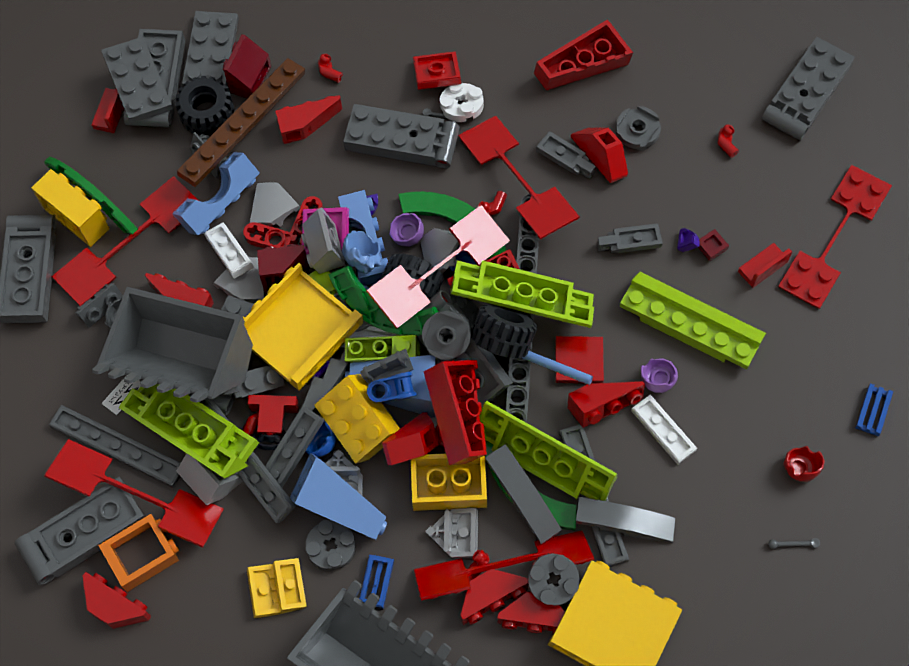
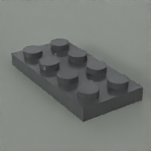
(210, 45)
(136, 79)

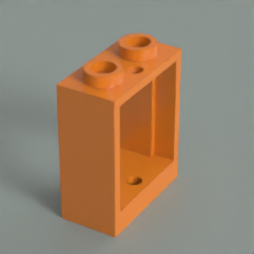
(131, 581)

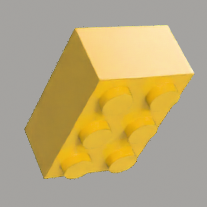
(71, 207)
(356, 419)
(445, 486)

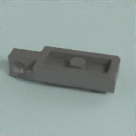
(565, 155)
(631, 239)
(257, 381)

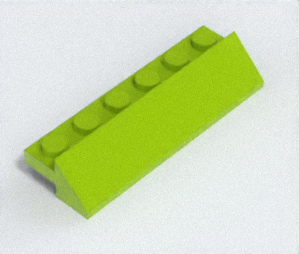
(523, 292)
(692, 321)
(191, 428)
(546, 456)

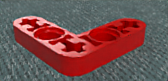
(287, 237)

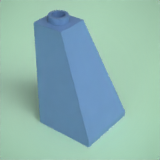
(416, 404)
(332, 497)

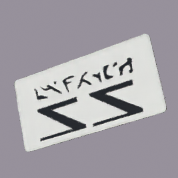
(116, 397)

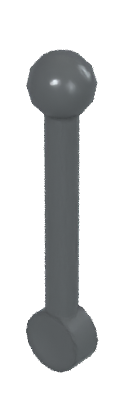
(427, 112)
(814, 543)

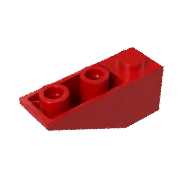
(304, 119)
(179, 290)
(600, 400)

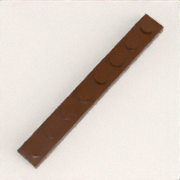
(240, 122)

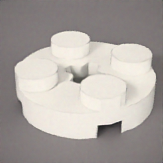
(461, 92)

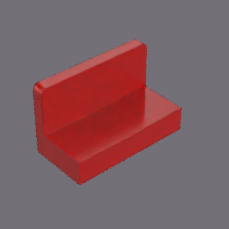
(108, 111)
(764, 264)

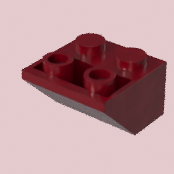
(246, 67)
(275, 261)

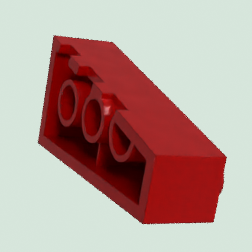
(584, 57)
(457, 409)

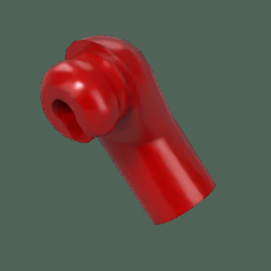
(326, 69)
(725, 139)
(496, 206)
(251, 424)
(479, 558)

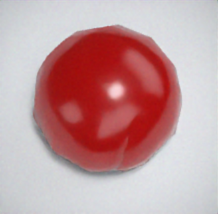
(803, 464)

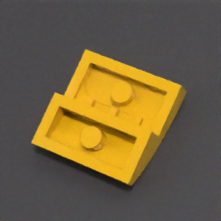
(276, 588)

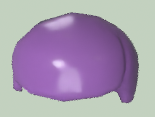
(406, 229)
(659, 375)

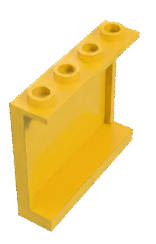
(299, 326)
(614, 621)

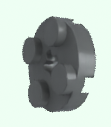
(638, 139)
(452, 347)
(335, 558)
(567, 584)

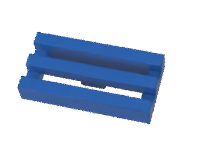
(879, 393)
(381, 560)

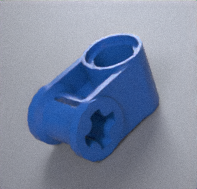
(396, 388)

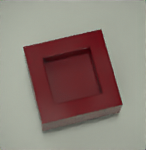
(712, 245)

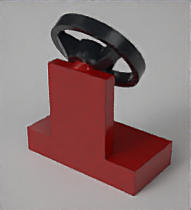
(270, 418)

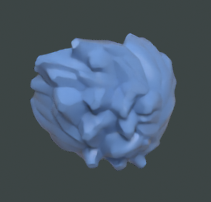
(361, 251)

